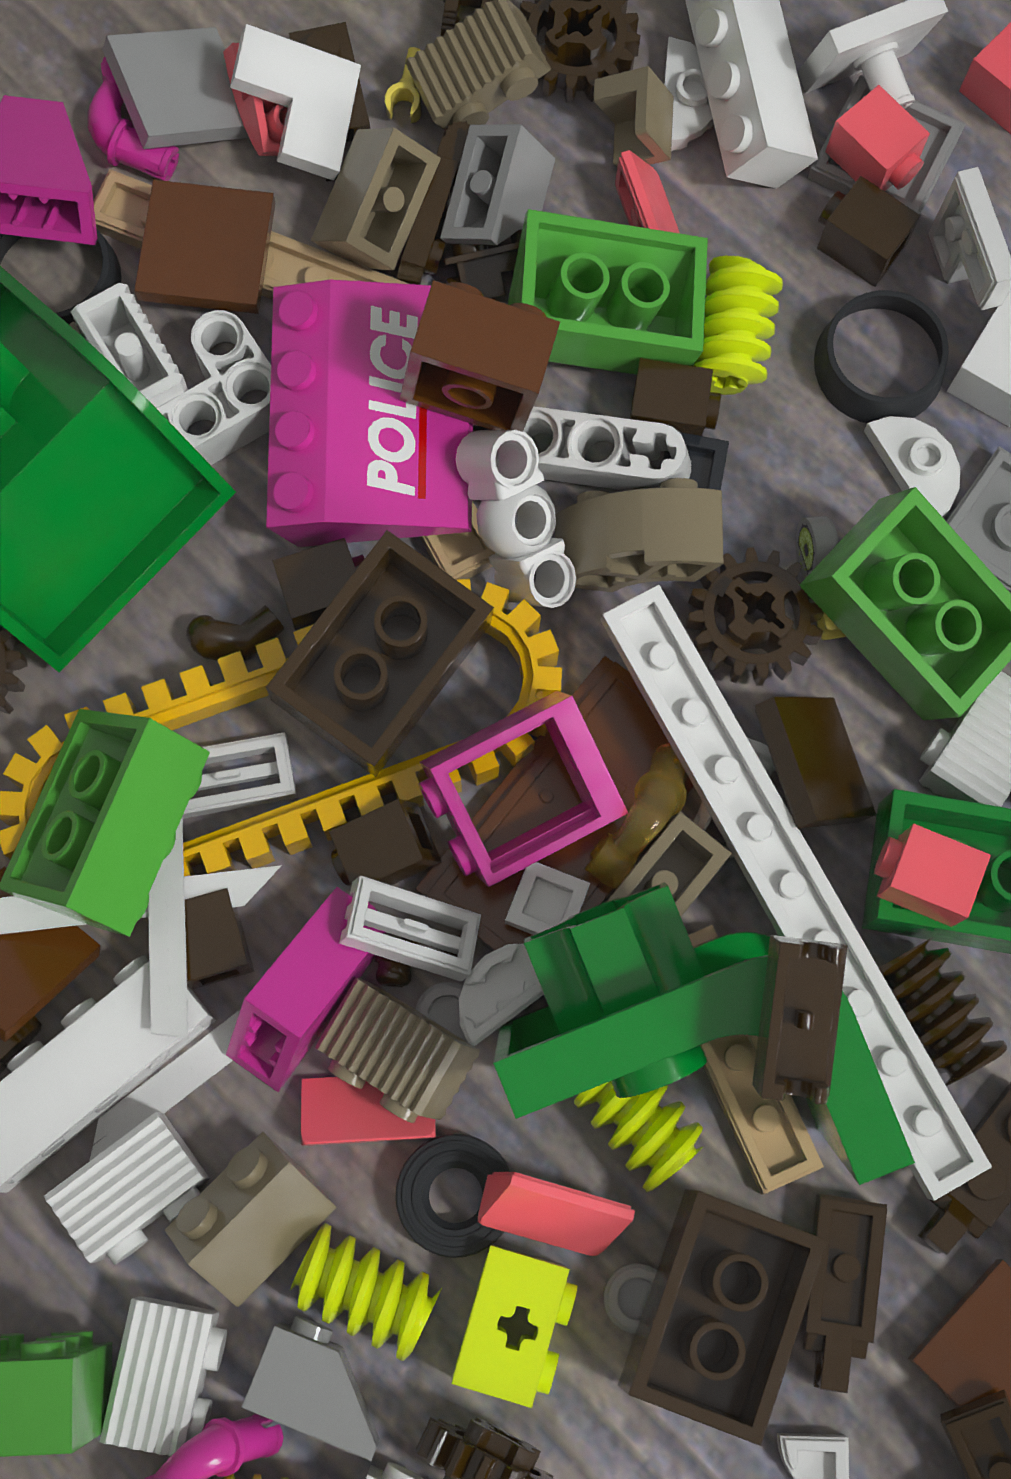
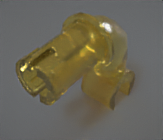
(657, 798)

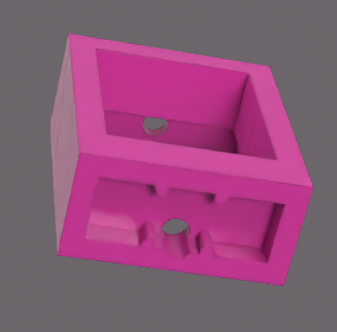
(583, 761)

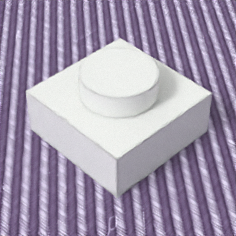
(545, 899)

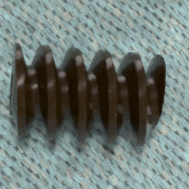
(940, 1012)

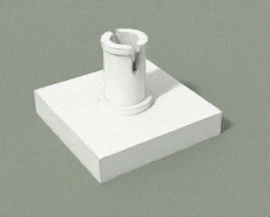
(873, 48)

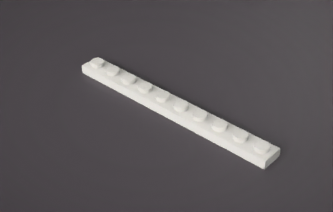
(788, 875)

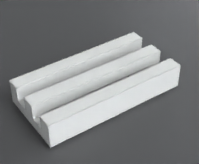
(248, 797)
(402, 951)

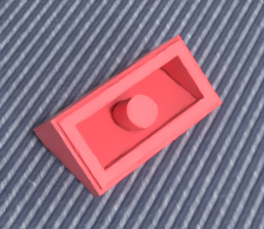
(643, 194)
(346, 1114)
(552, 1213)

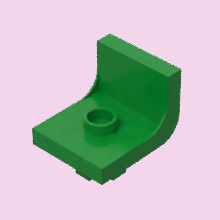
(88, 483)
(639, 1003)

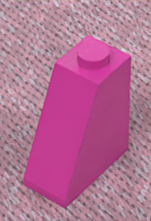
(43, 174)
(298, 995)

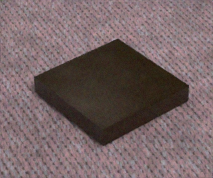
(814, 761)

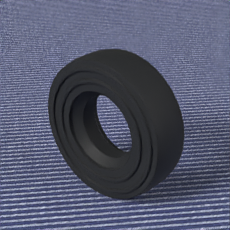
(413, 1190)

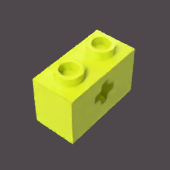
(485, 1357)

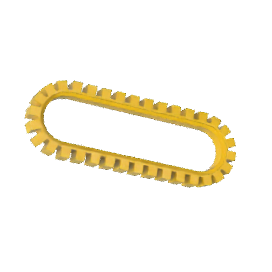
(517, 631)

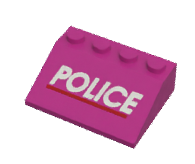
(340, 439)

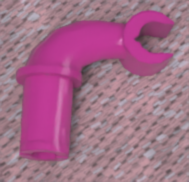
(119, 138)
(222, 1448)

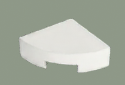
(814, 1455)

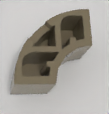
(643, 535)

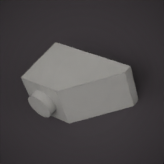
(496, 184)
(312, 1388)

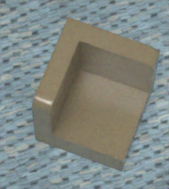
(641, 113)

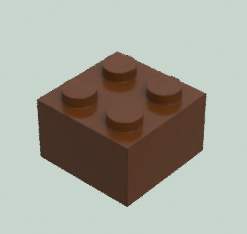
(478, 357)

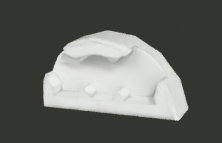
(686, 83)
(917, 458)
(497, 991)

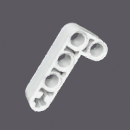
(220, 394)
(578, 431)

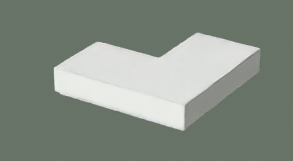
(312, 86)
(971, 240)

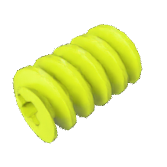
(737, 322)
(646, 1127)
(364, 1292)

